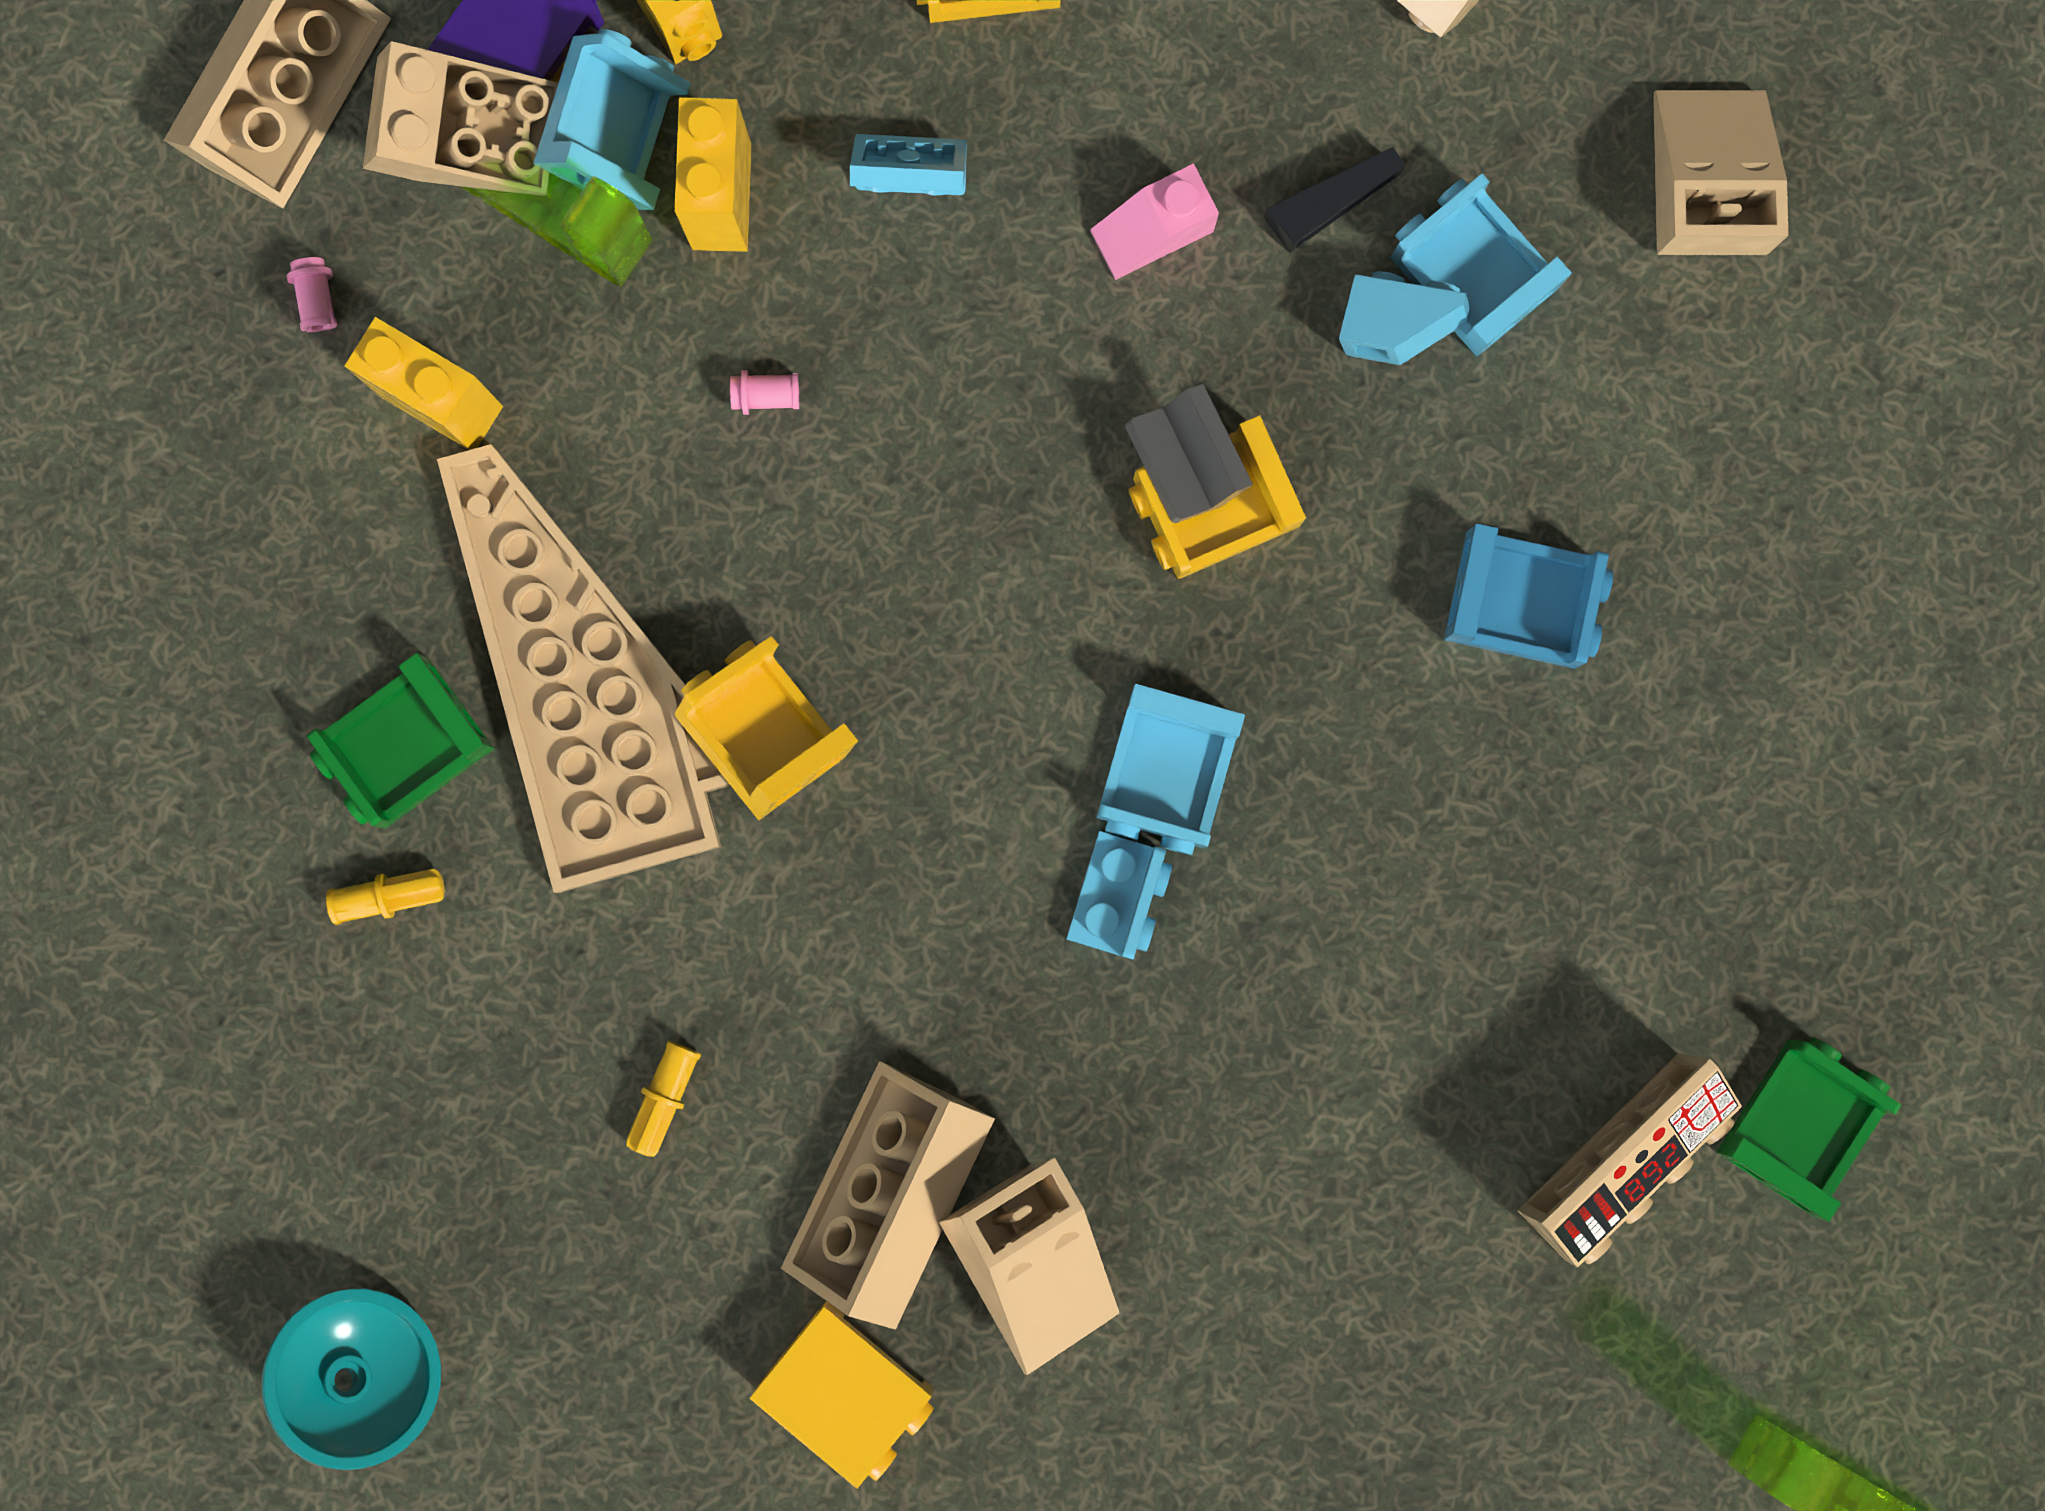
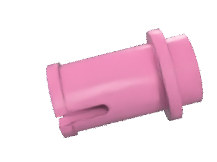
(313, 293)
(764, 391)

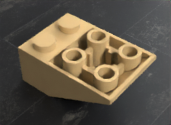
(456, 122)
(1718, 174)
(1034, 1262)

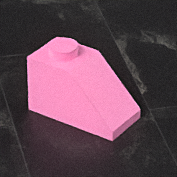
(1156, 222)

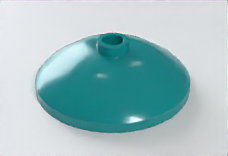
(391, 1369)

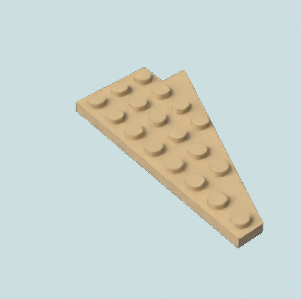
(580, 687)

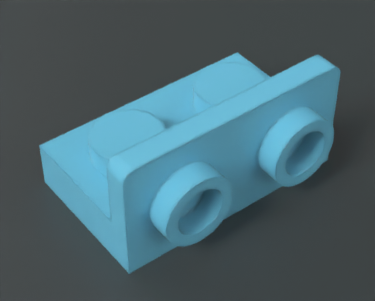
(909, 164)
(1118, 896)

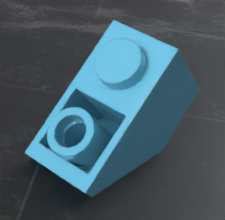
(1399, 319)

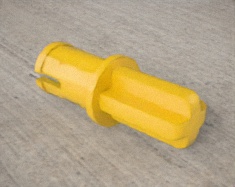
(384, 896)
(662, 1099)

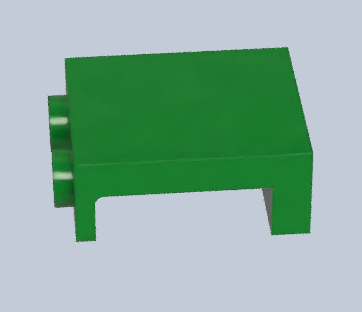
(399, 745)
(1807, 1125)

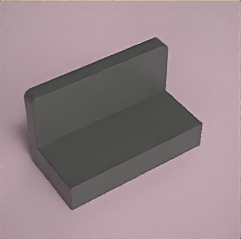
(1189, 455)

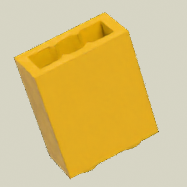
(713, 174)
(424, 384)

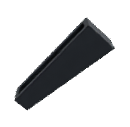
(1320, 205)

